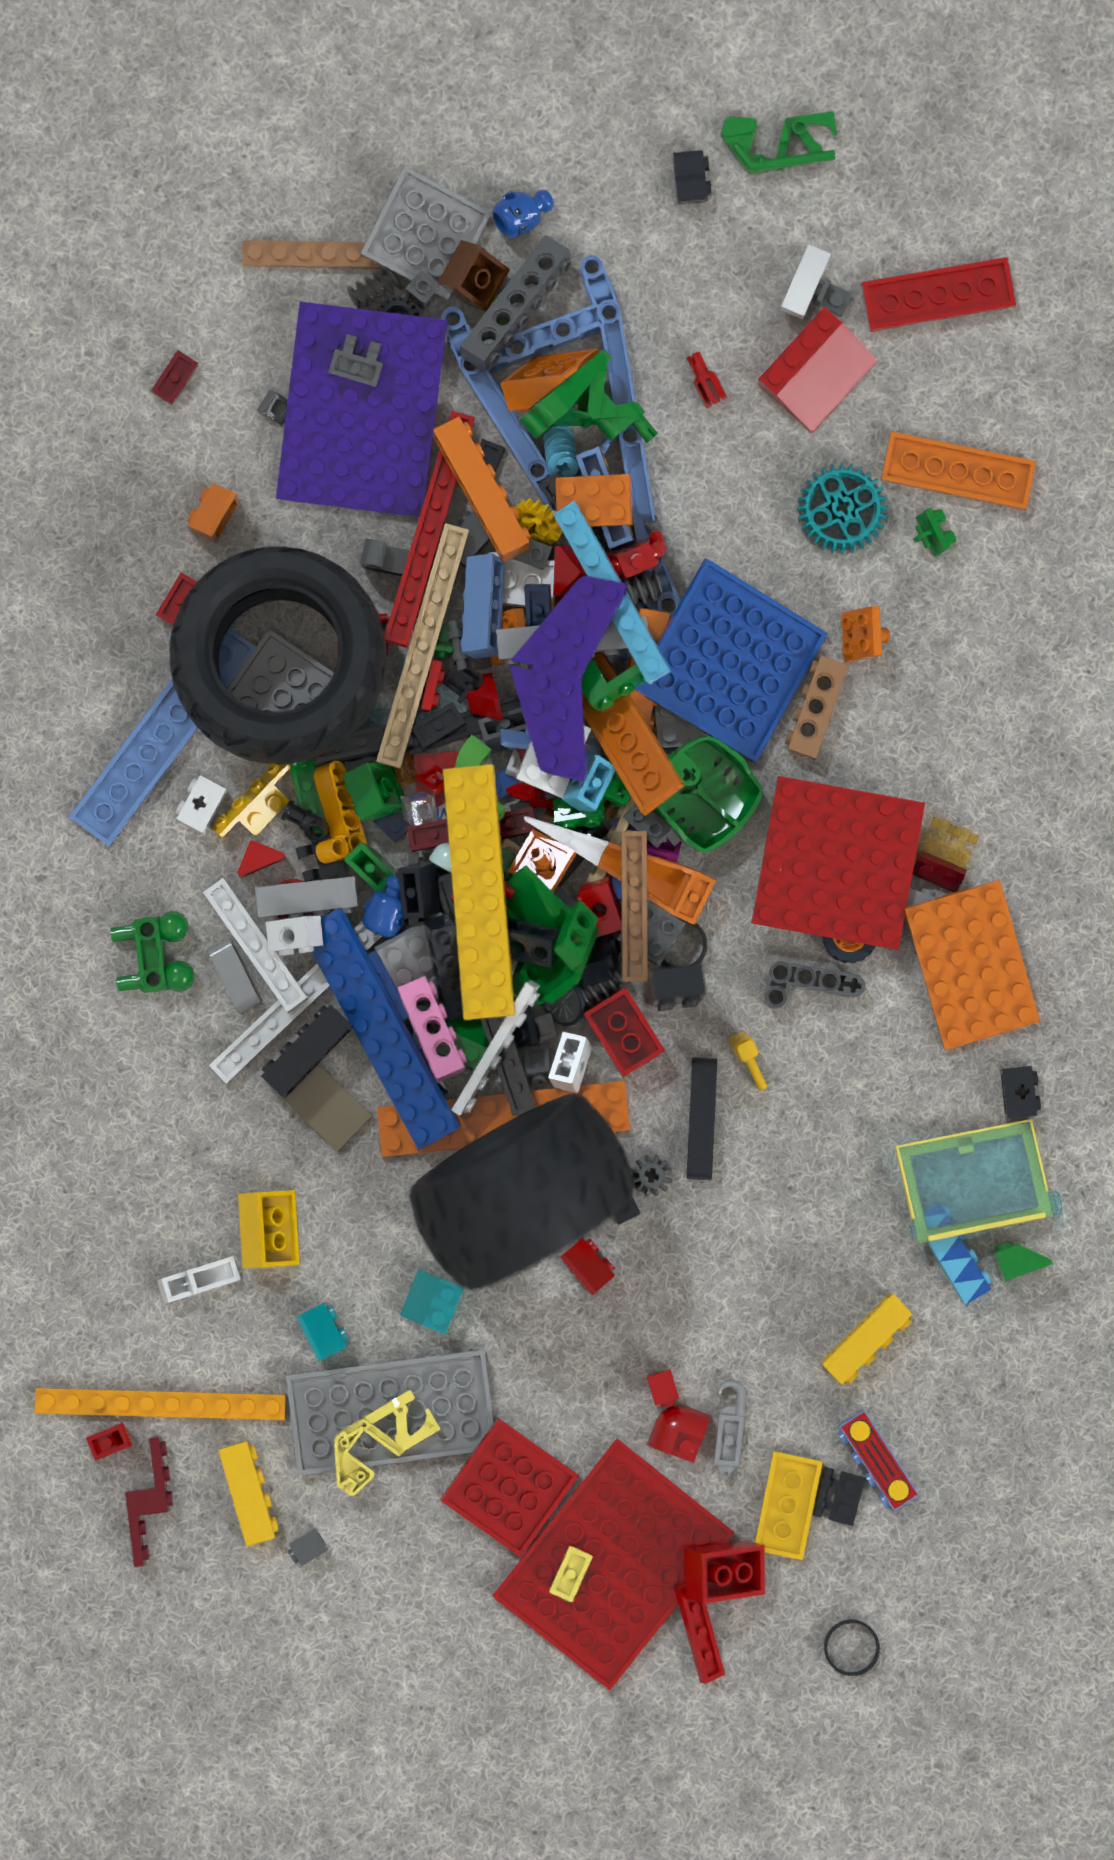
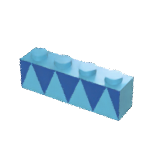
(961, 1268)

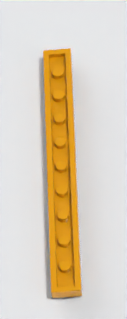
(160, 1403)

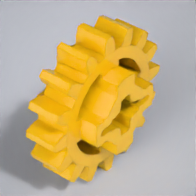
(538, 521)

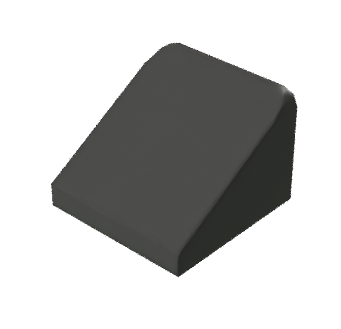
(274, 407)

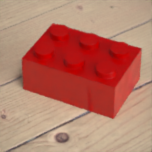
(624, 1032)
(725, 1571)

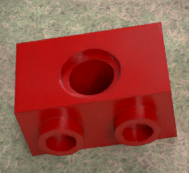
(602, 892)

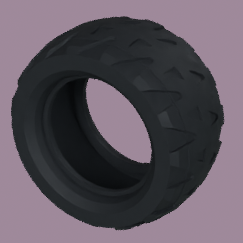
(263, 577)
(522, 1192)

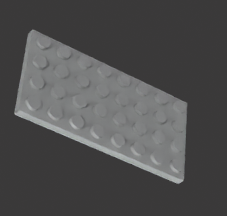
(330, 1400)

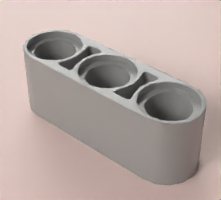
(233, 975)

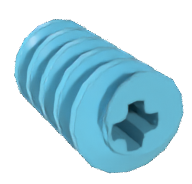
(560, 451)

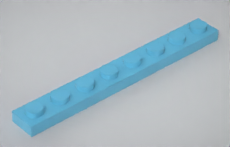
(626, 616)

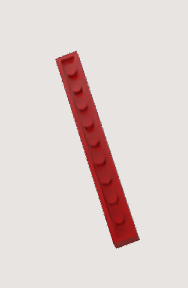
(423, 549)

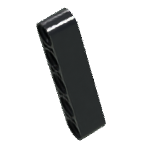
(702, 1118)

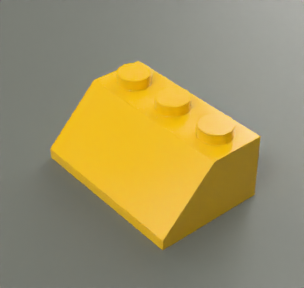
(268, 1229)

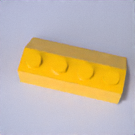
(866, 1339)

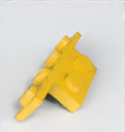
(257, 805)

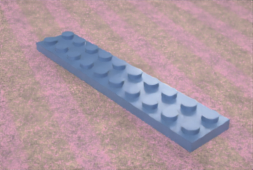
(149, 753)

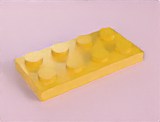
(788, 1504)

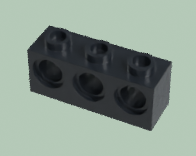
(532, 942)

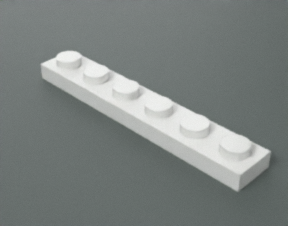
(255, 945)
(491, 1057)

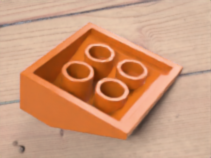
(541, 376)

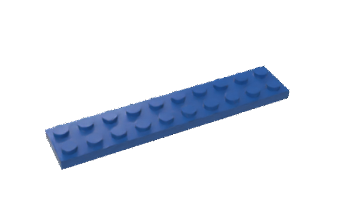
(382, 1032)

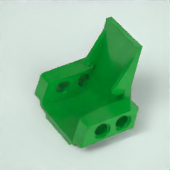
(539, 905)

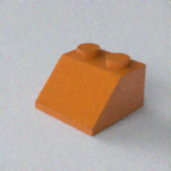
(213, 512)

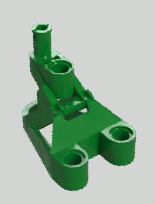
(593, 405)

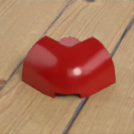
(679, 1432)

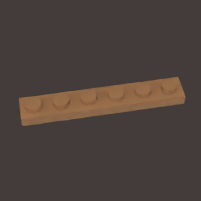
(304, 254)
(634, 906)

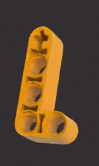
(339, 812)

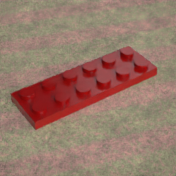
(938, 294)

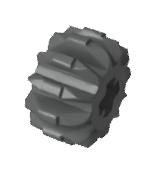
(658, 1170)

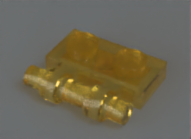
(944, 849)

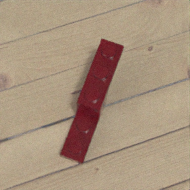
(436, 833)
(148, 1501)

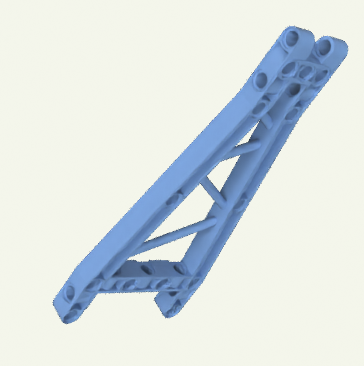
(544, 339)

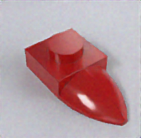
(530, 794)

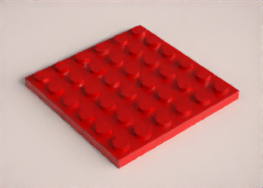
(838, 862)

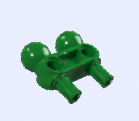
(152, 954)

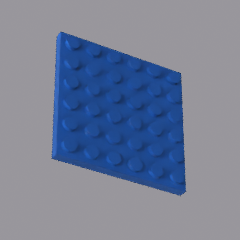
(732, 660)

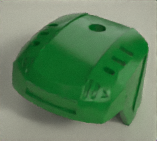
(709, 798)

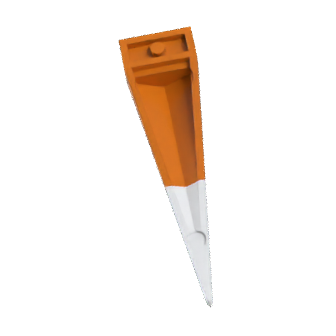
(669, 884)

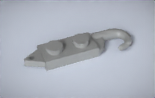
(730, 1430)

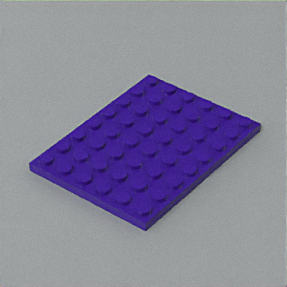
(357, 440)

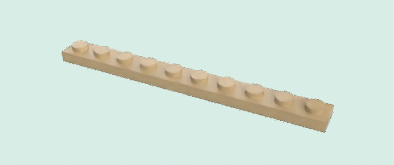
(422, 646)

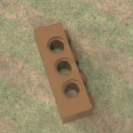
(835, 673)

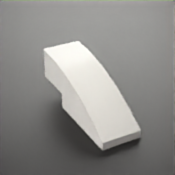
(805, 281)
(198, 1280)

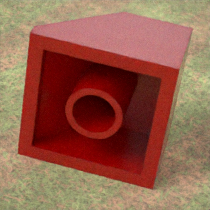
(587, 1265)

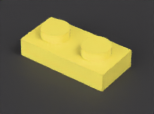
(570, 1573)

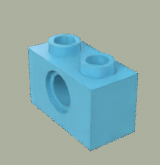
(588, 794)

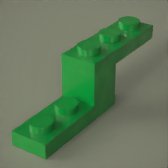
(602, 692)

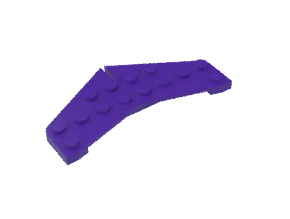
(553, 688)

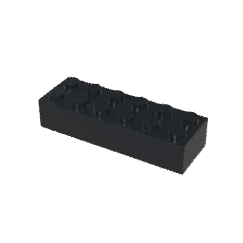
(677, 986)

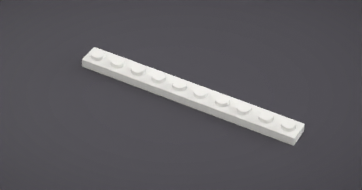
(277, 1019)

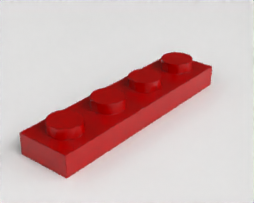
(700, 1637)

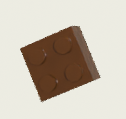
(473, 275)

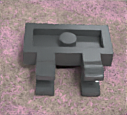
(356, 367)

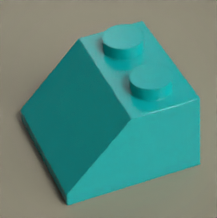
(431, 1301)
(322, 1331)

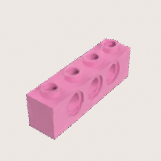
(440, 1066)

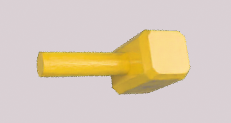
(745, 1051)

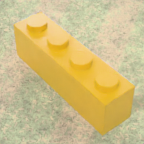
(247, 1492)

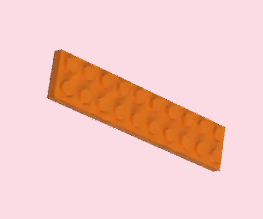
(493, 1112)

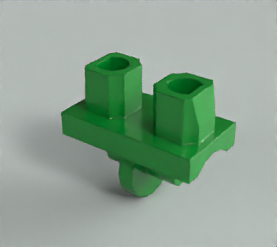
(931, 533)

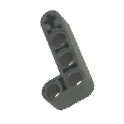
(385, 559)
(814, 985)

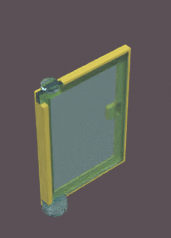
(975, 1182)

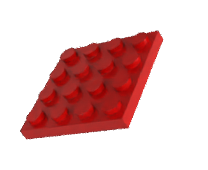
(509, 1487)

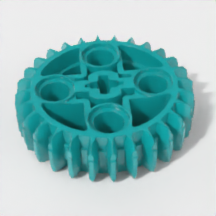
(847, 519)

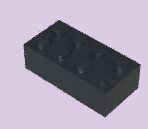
(306, 1051)

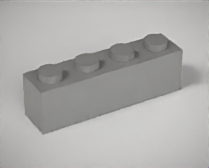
(306, 897)

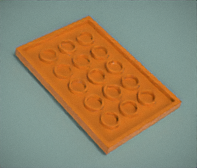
(971, 964)

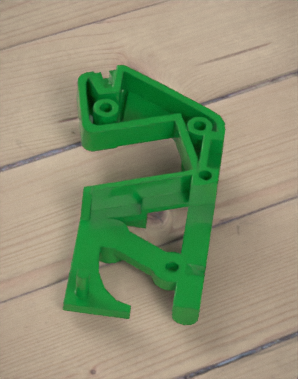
(739, 134)

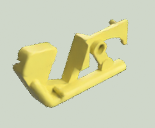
(354, 1474)

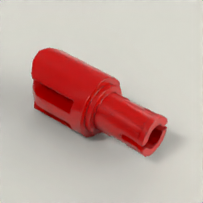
(706, 381)

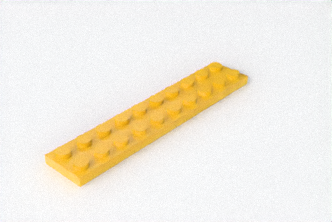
(479, 892)

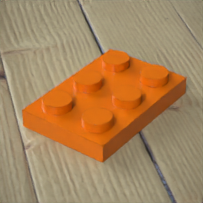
(602, 499)

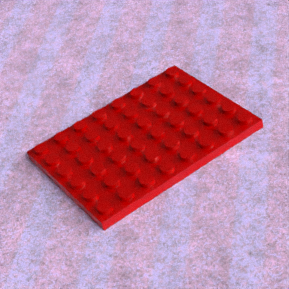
(638, 1538)

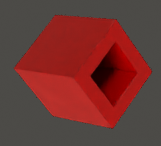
(663, 1388)

